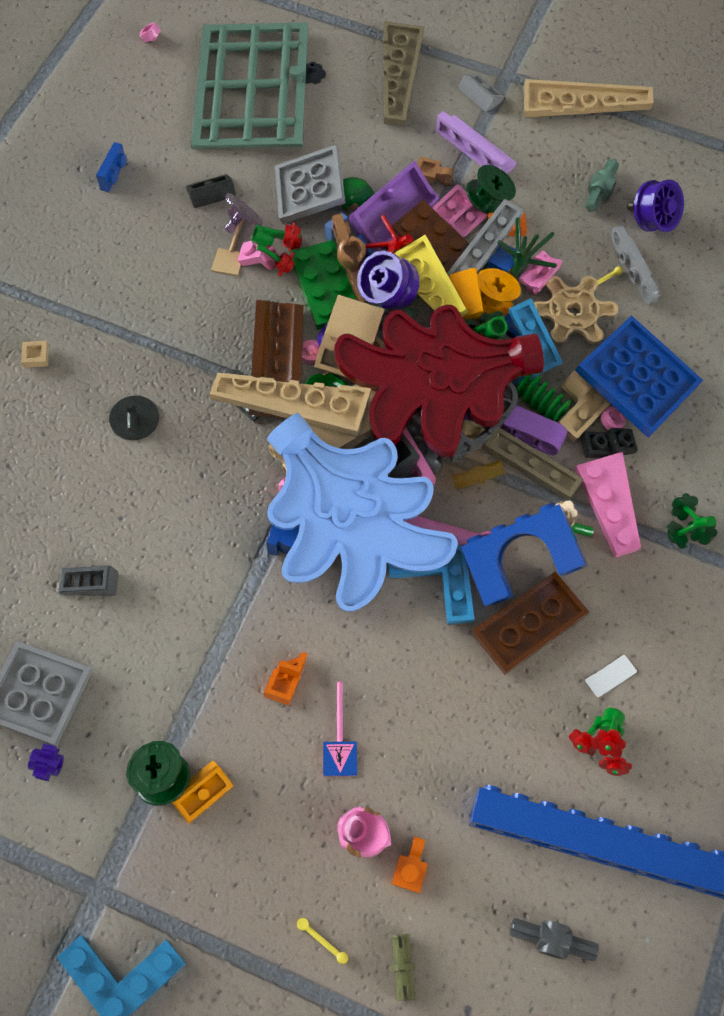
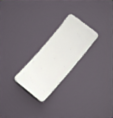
(611, 676)

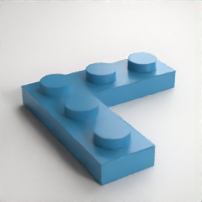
(528, 322)
(455, 587)
(104, 990)

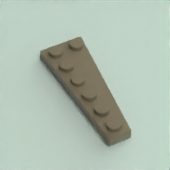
(400, 59)

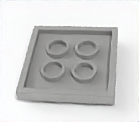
(309, 184)
(40, 692)

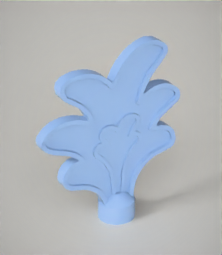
(351, 511)

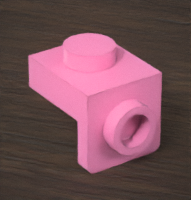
(250, 256)

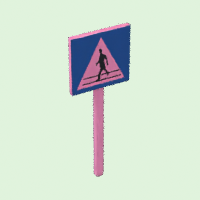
(340, 756)

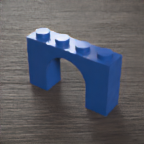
(486, 553)

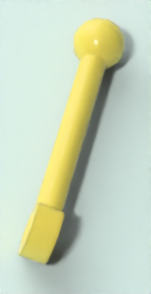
(617, 271)
(303, 925)

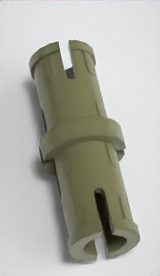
(403, 967)

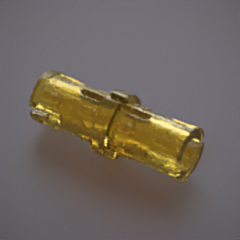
(478, 475)

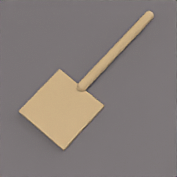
(227, 260)

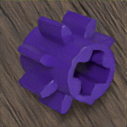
(45, 762)

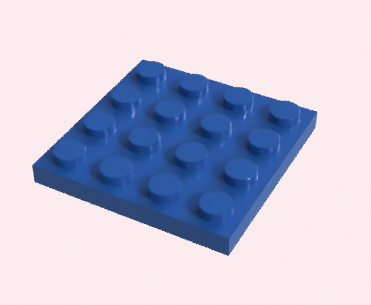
(639, 376)

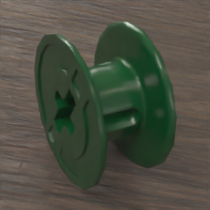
(490, 189)
(158, 773)

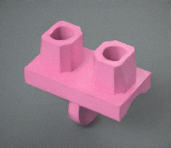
(537, 276)

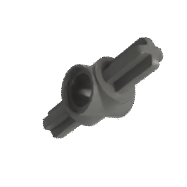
(554, 939)

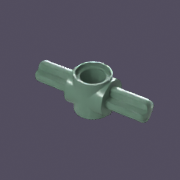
(602, 185)

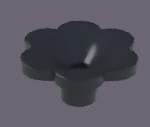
(314, 73)

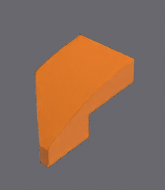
(285, 679)

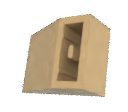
(348, 318)

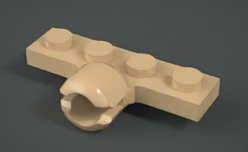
(587, 406)

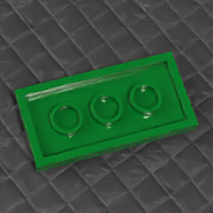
(321, 279)

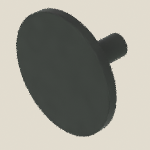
(134, 417)

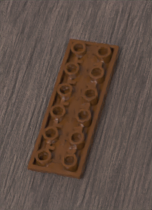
(277, 343)

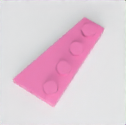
(610, 498)

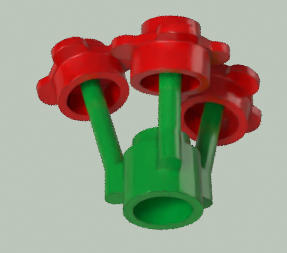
(290, 238)

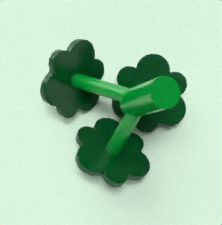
(701, 529)

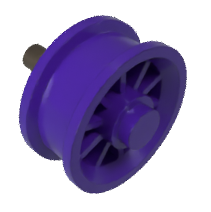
(658, 205)

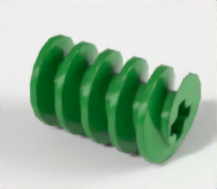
(540, 398)

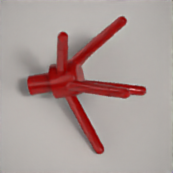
(394, 245)

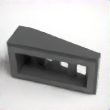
(104, 586)

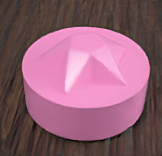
(150, 32)
(310, 351)
(612, 418)

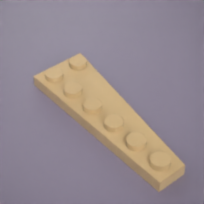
(570, 98)
(320, 405)

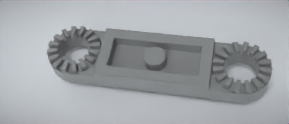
(635, 265)

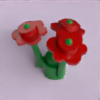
(608, 741)

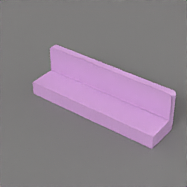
(472, 143)

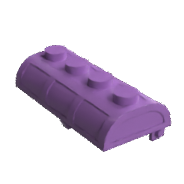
(394, 202)

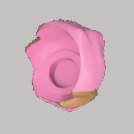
(363, 832)

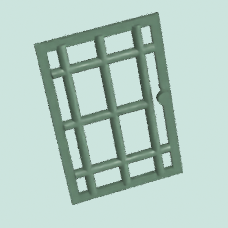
(296, 72)

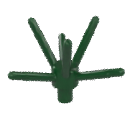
(523, 255)

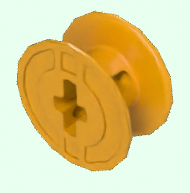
(497, 290)

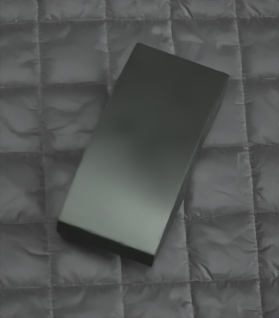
(608, 443)

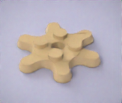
(584, 301)

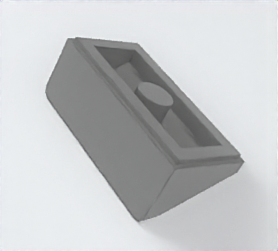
(480, 92)

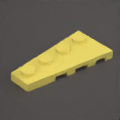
(434, 283)

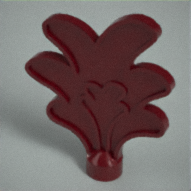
(435, 372)

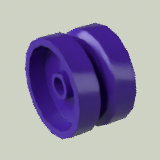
(388, 280)

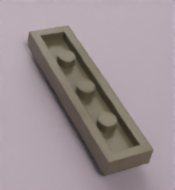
(533, 464)

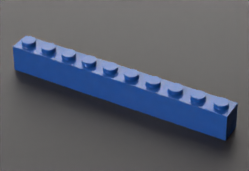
(599, 840)

